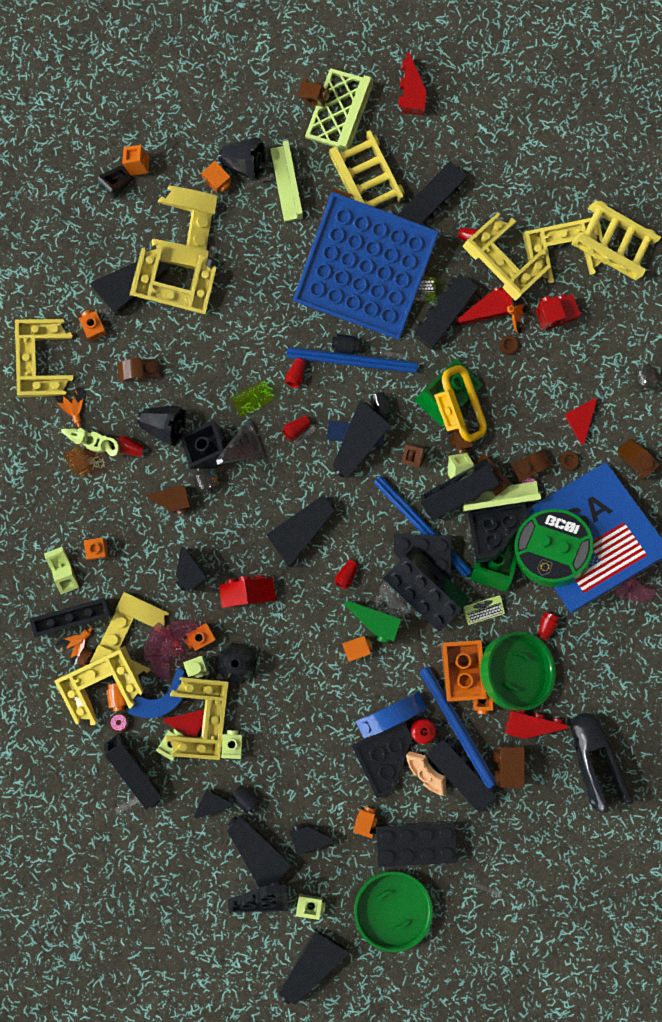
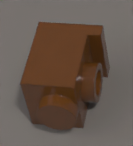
(313, 93)
(456, 440)
(414, 455)

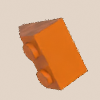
(462, 670)

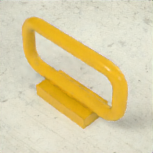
(450, 409)

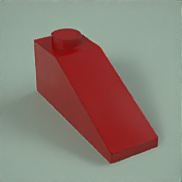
(489, 307)

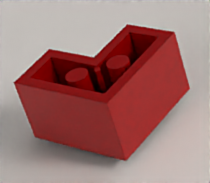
(557, 311)
(247, 591)

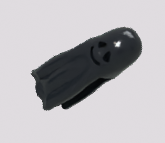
(589, 736)

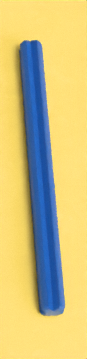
(353, 360)
(417, 521)
(458, 728)

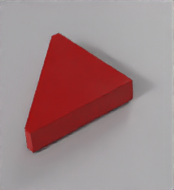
(580, 420)
(187, 723)

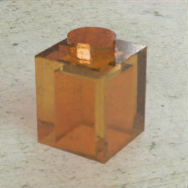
(78, 461)

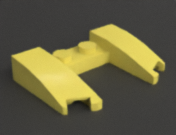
(202, 208)
(544, 237)
(515, 280)
(192, 300)
(26, 333)
(126, 610)
(73, 684)
(213, 721)

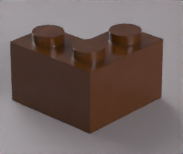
(510, 766)

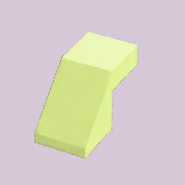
(62, 570)

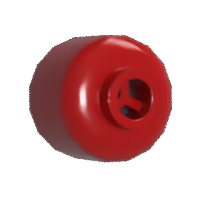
(418, 725)

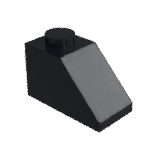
(308, 838)

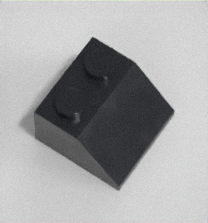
(204, 446)
(189, 572)

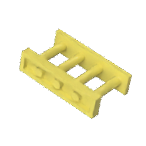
(347, 174)
(601, 250)

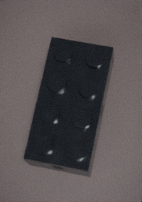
(426, 589)
(416, 843)

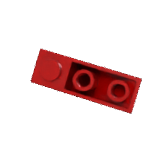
(413, 89)
(529, 726)

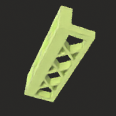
(286, 182)
(511, 495)

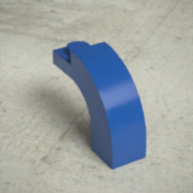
(155, 708)
(391, 715)

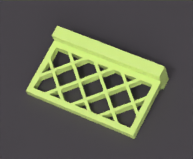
(354, 115)

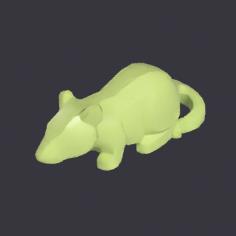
(92, 441)

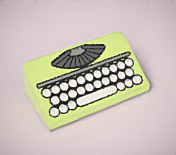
(483, 610)

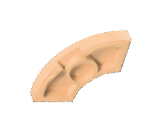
(432, 780)

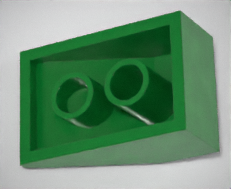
(427, 400)
(496, 573)
(378, 623)

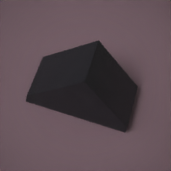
(115, 181)
(212, 803)

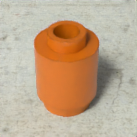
(115, 698)

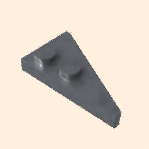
(243, 446)

